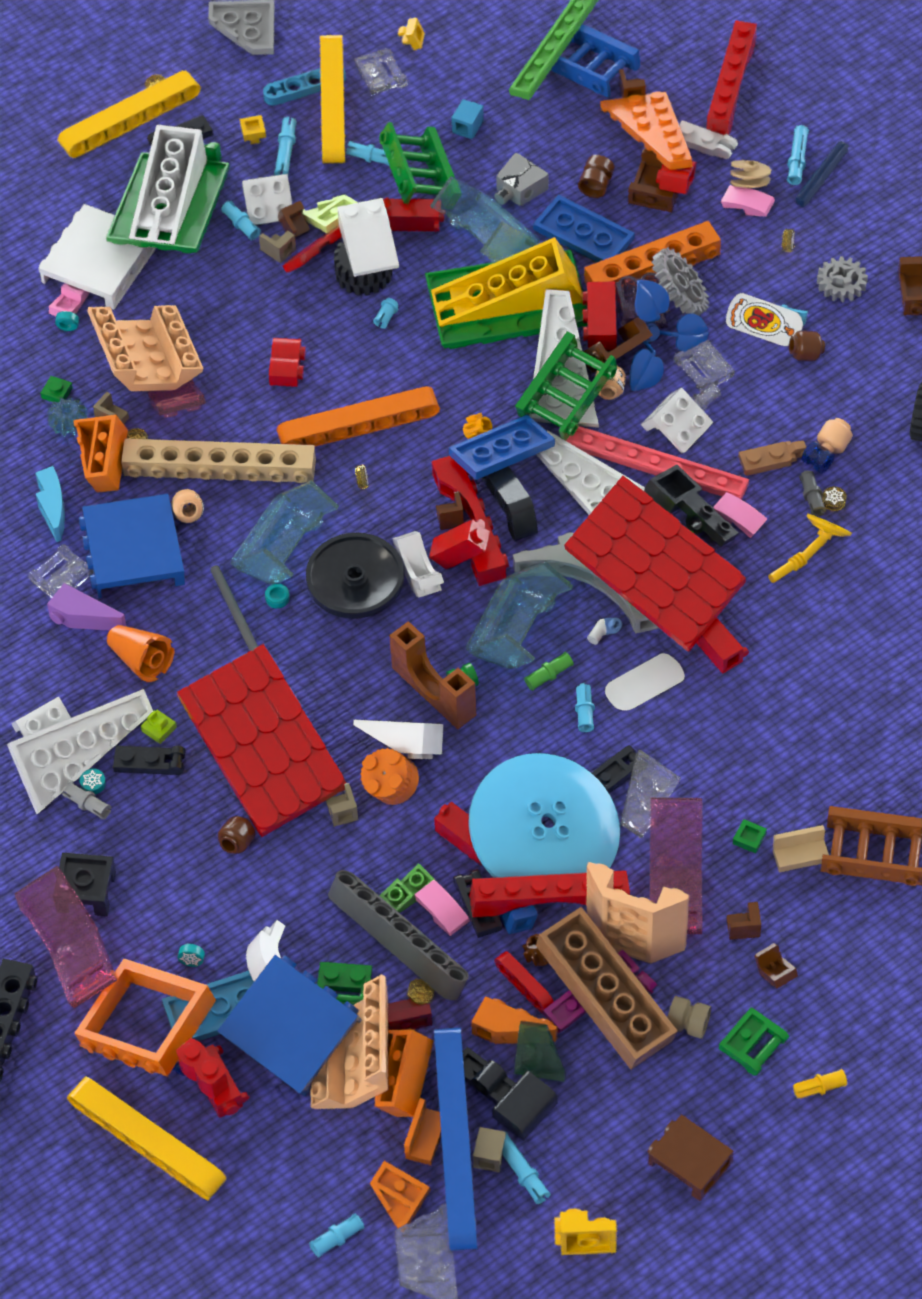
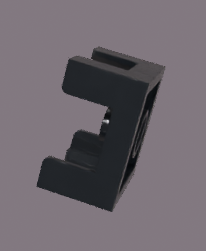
(90, 878)

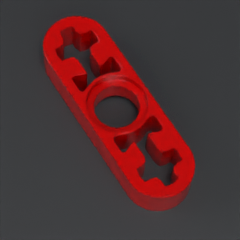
(523, 981)

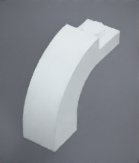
(416, 565)
(263, 948)

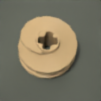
(752, 174)

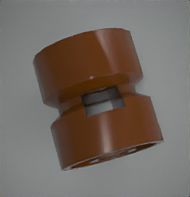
(596, 176)

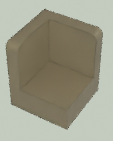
(278, 247)
(105, 407)
(343, 807)
(489, 1149)

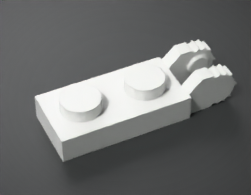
(707, 141)

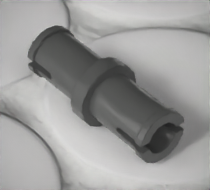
(812, 493)

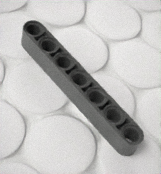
(398, 935)

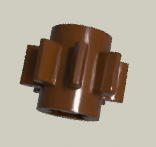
(532, 953)

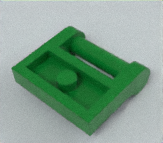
(345, 979)
(746, 1036)

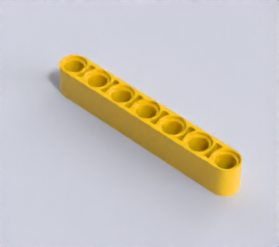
(332, 99)
(129, 114)
(146, 1138)

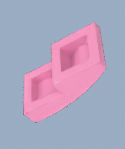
(752, 201)
(69, 300)
(740, 513)
(442, 907)

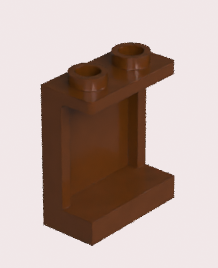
(645, 190)
(911, 284)
(632, 335)
(691, 1155)

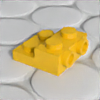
(583, 1236)

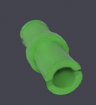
(548, 671)

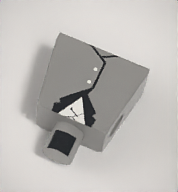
(520, 181)

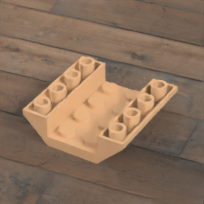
(147, 352)
(636, 924)
(361, 1060)

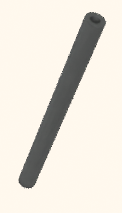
(233, 607)

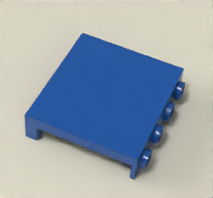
(131, 542)
(289, 1023)

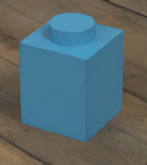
(467, 119)

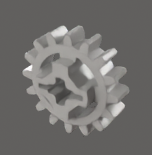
(842, 279)

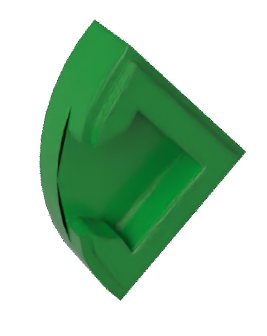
(213, 151)

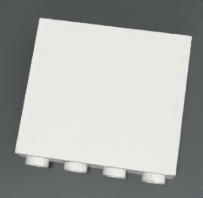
(92, 263)

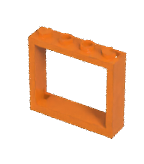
(163, 1061)

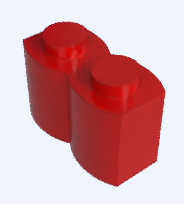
(676, 180)
(286, 361)
(202, 1068)

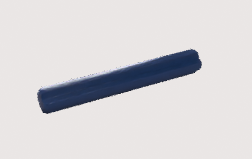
(821, 174)

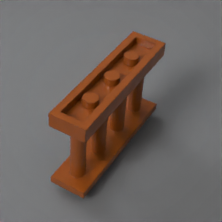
(874, 823)

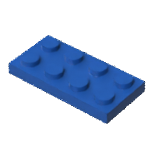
(583, 230)
(501, 447)

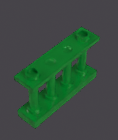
(432, 154)
(555, 367)

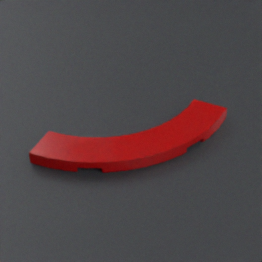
(314, 248)

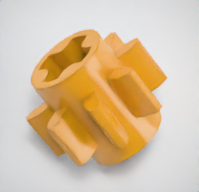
(476, 425)

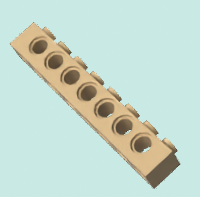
(235, 460)

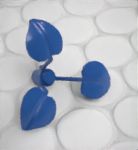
(691, 331)

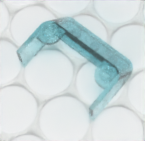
(484, 219)
(280, 531)
(513, 613)

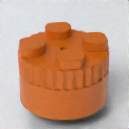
(389, 776)

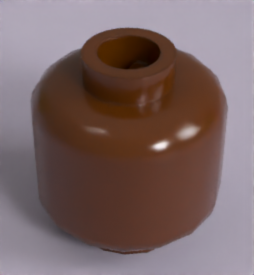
(806, 345)
(236, 835)

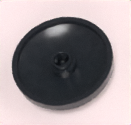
(355, 575)

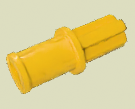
(820, 1084)

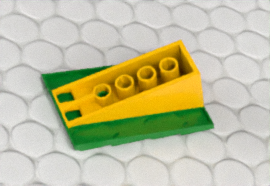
(502, 297)

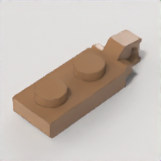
(770, 456)

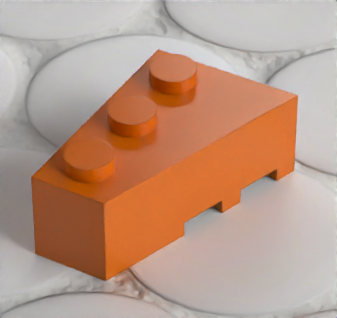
(101, 450)
(407, 1069)

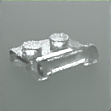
(375, 74)
(710, 363)
(72, 573)

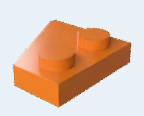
(399, 1193)

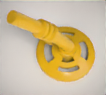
(825, 532)

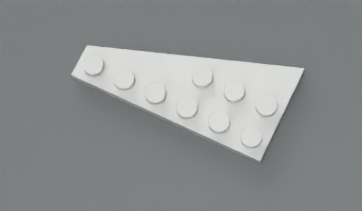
(580, 473)

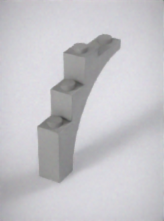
(569, 566)

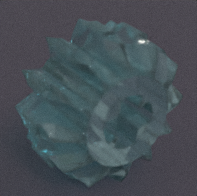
(63, 413)

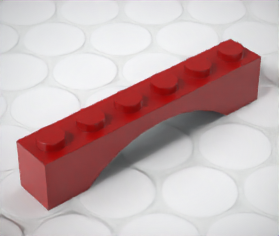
(731, 75)
(451, 478)
(506, 894)

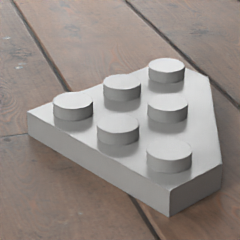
(246, 23)

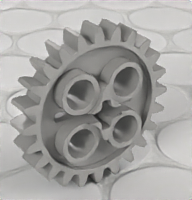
(680, 282)

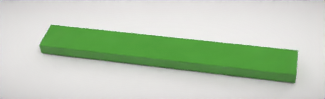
(551, 48)

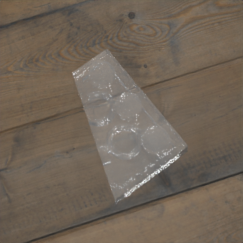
(647, 781)

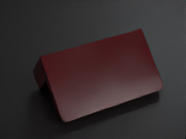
(408, 1015)

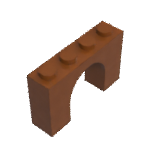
(450, 696)

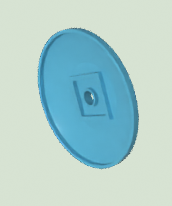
(509, 811)

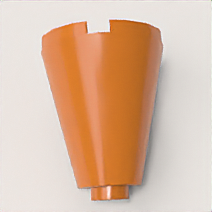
(142, 651)

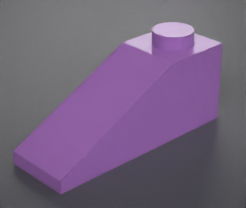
(82, 611)

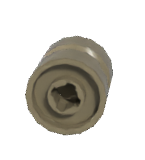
(689, 1017)

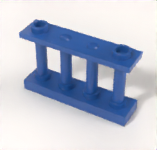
(606, 48)

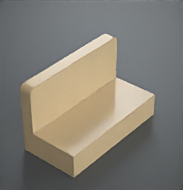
(799, 848)

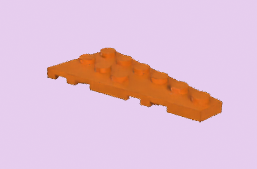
(653, 122)

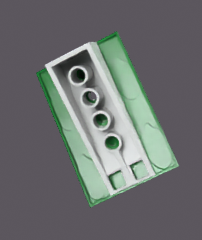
(169, 194)

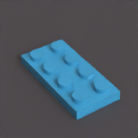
(227, 995)

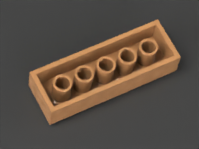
(606, 988)

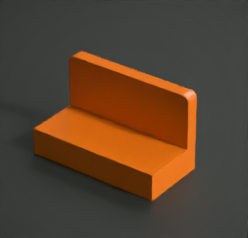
(423, 1135)

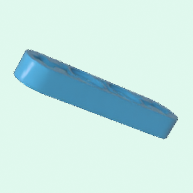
(300, 80)

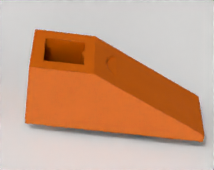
(501, 1023)

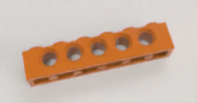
(693, 243)

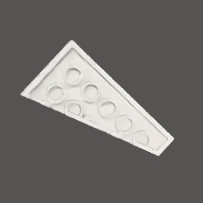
(556, 321)
(69, 748)

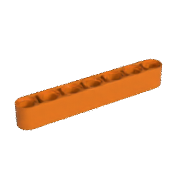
(360, 418)

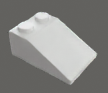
(367, 237)
(416, 739)

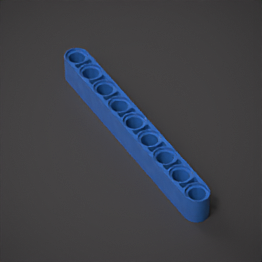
(455, 1139)

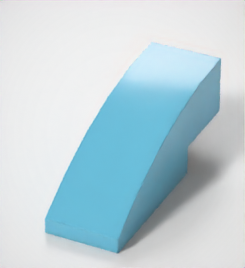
(51, 501)

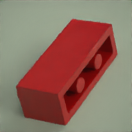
(600, 314)

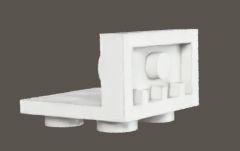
(266, 197)
(679, 420)
(42, 718)

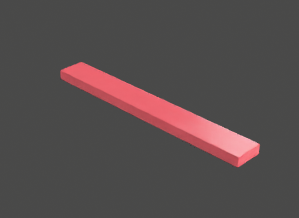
(656, 462)

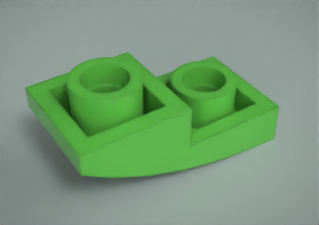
(401, 893)

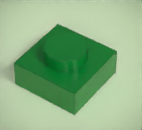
(55, 389)
(749, 836)

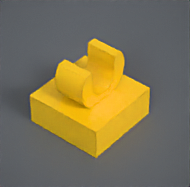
(412, 34)
(252, 129)

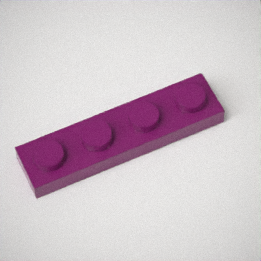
(568, 1009)

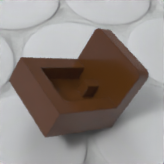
(774, 966)

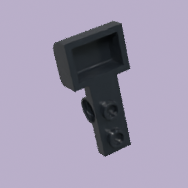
(677, 491)
(518, 1104)

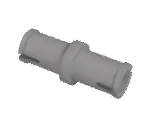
(86, 800)

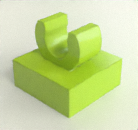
(158, 726)

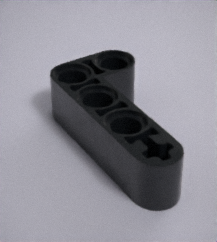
(514, 502)

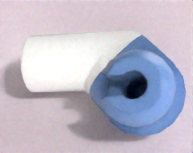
(604, 627)

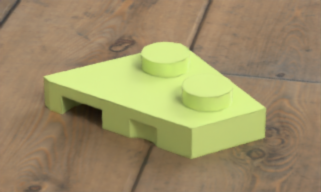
(326, 214)

